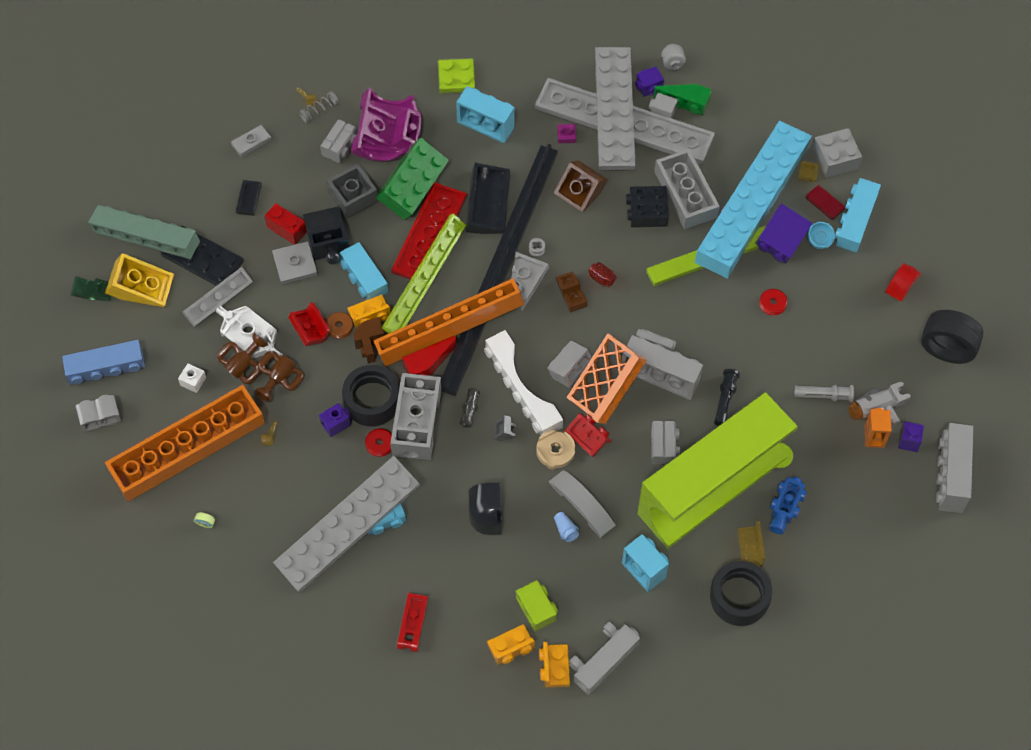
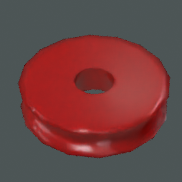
(776, 295)
(376, 435)

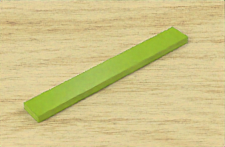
(685, 264)
(424, 274)

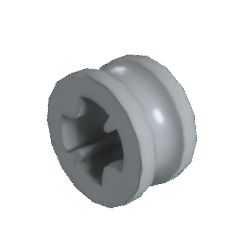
(537, 242)

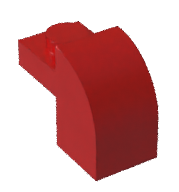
(903, 282)

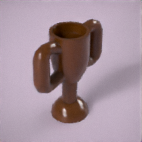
(242, 359)
(278, 374)

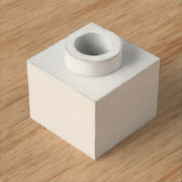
(192, 382)

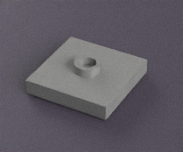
(294, 262)

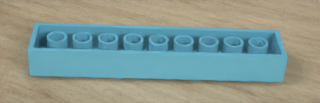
(752, 199)

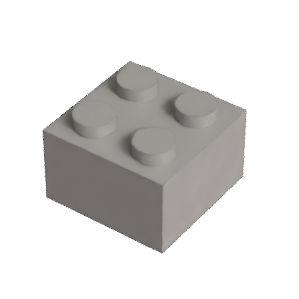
(836, 153)

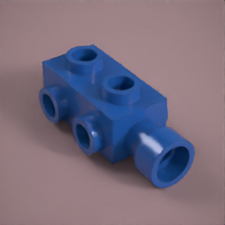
(786, 502)

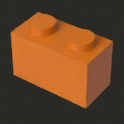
(877, 428)

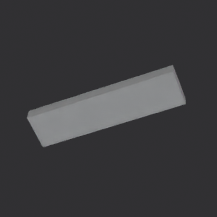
(217, 296)

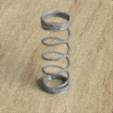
(333, 97)

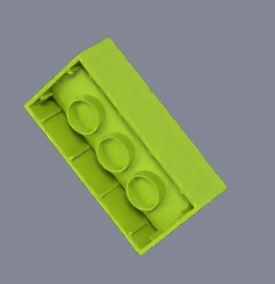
(715, 470)

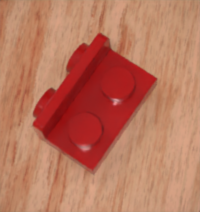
(588, 434)

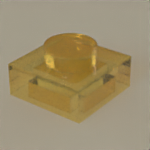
(808, 171)

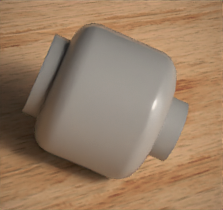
(673, 57)

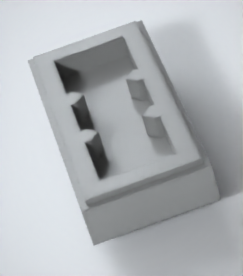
(251, 140)

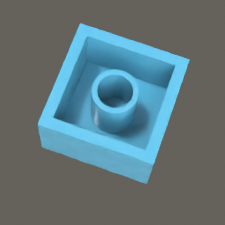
(645, 562)

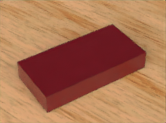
(825, 202)

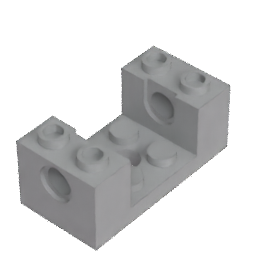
(414, 433)

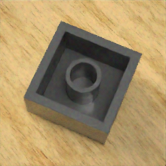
(352, 190)

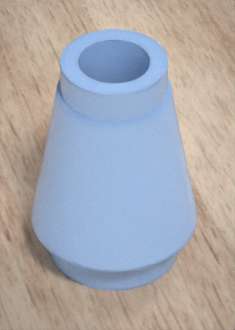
(567, 529)

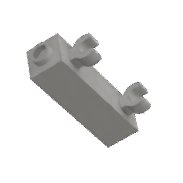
(606, 659)

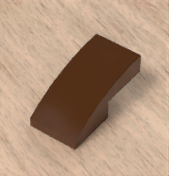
(571, 291)

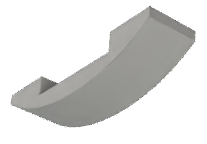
(584, 502)

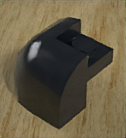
(485, 508)

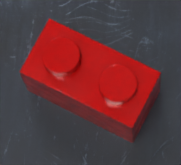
(285, 224)

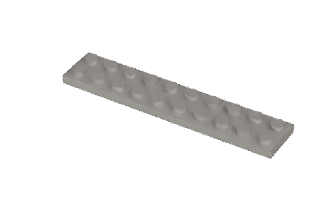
(649, 128)

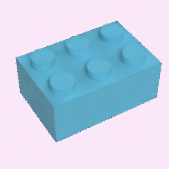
(485, 114)

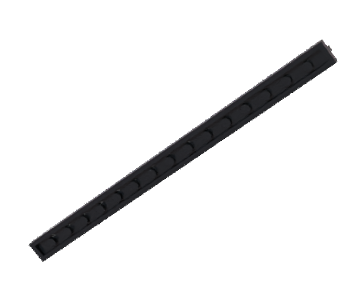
(501, 263)

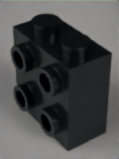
(647, 206)

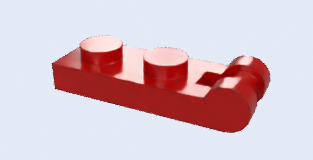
(412, 621)

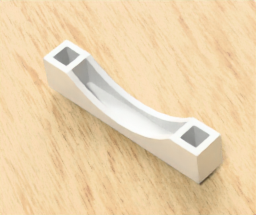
(542, 414)

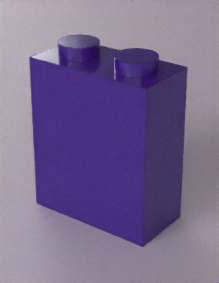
(783, 233)

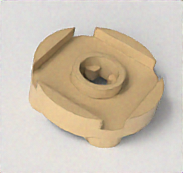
(557, 439)

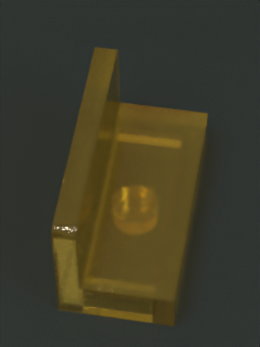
(751, 544)

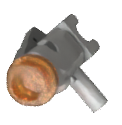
(879, 399)

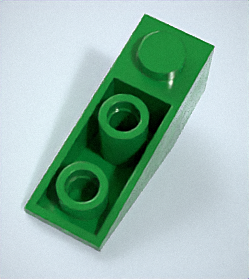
(690, 96)

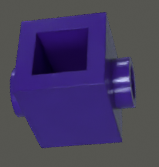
(647, 81)
(335, 419)

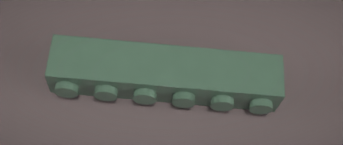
(144, 231)

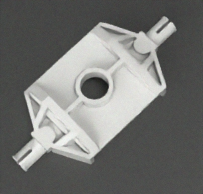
(237, 320)

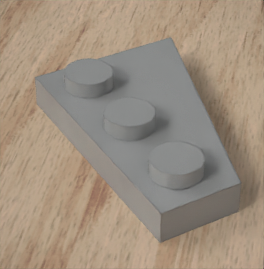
(528, 275)

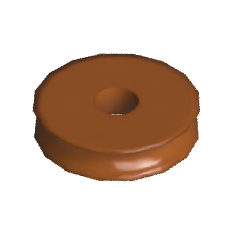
(343, 331)

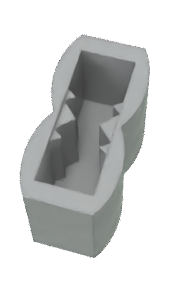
(98, 413)

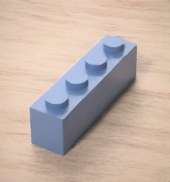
(103, 362)

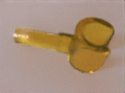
(310, 99)
(267, 439)

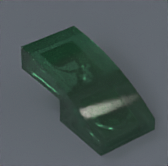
(90, 289)

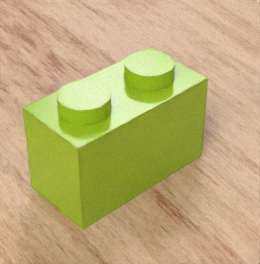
(536, 605)

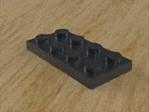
(208, 261)

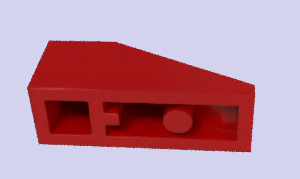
(430, 358)

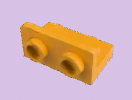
(369, 309)
(511, 644)
(555, 665)

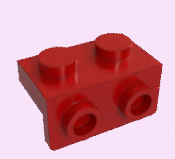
(310, 325)

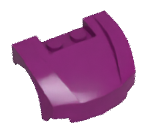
(386, 127)

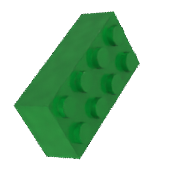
(412, 179)

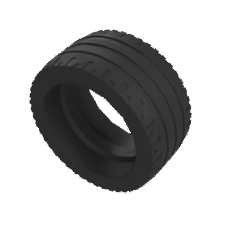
(952, 336)
(365, 375)
(748, 571)

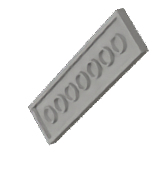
(614, 108)
(346, 524)

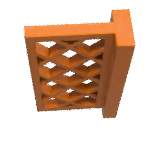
(617, 390)

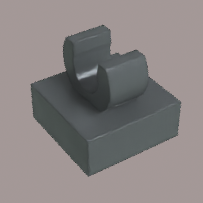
(503, 428)

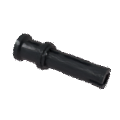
(727, 390)

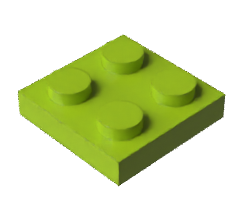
(455, 75)

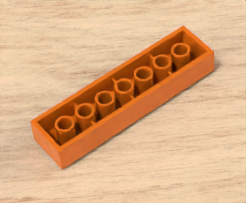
(185, 443)

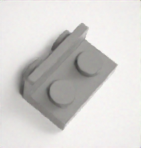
(657, 339)

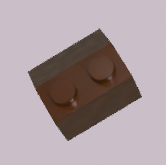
(580, 185)

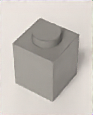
(663, 105)

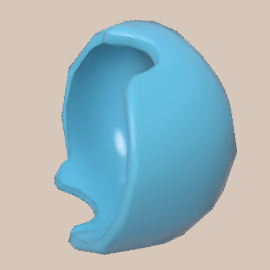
(820, 235)

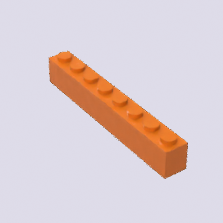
(449, 322)

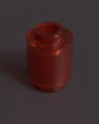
(602, 274)

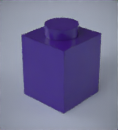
(910, 436)

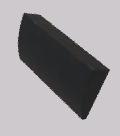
(487, 199)

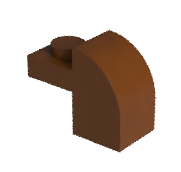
(365, 336)

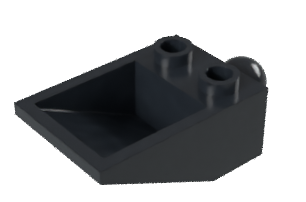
(326, 234)

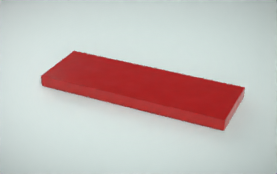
(432, 216)

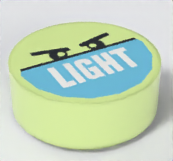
(204, 520)

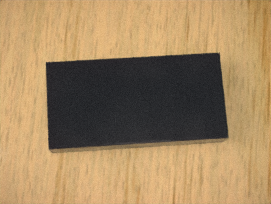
(248, 197)

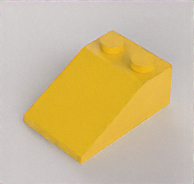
(139, 282)

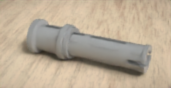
(834, 392)

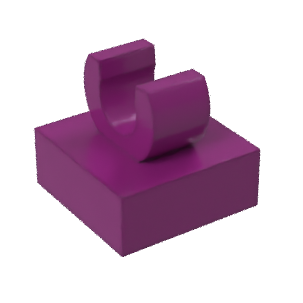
(566, 133)

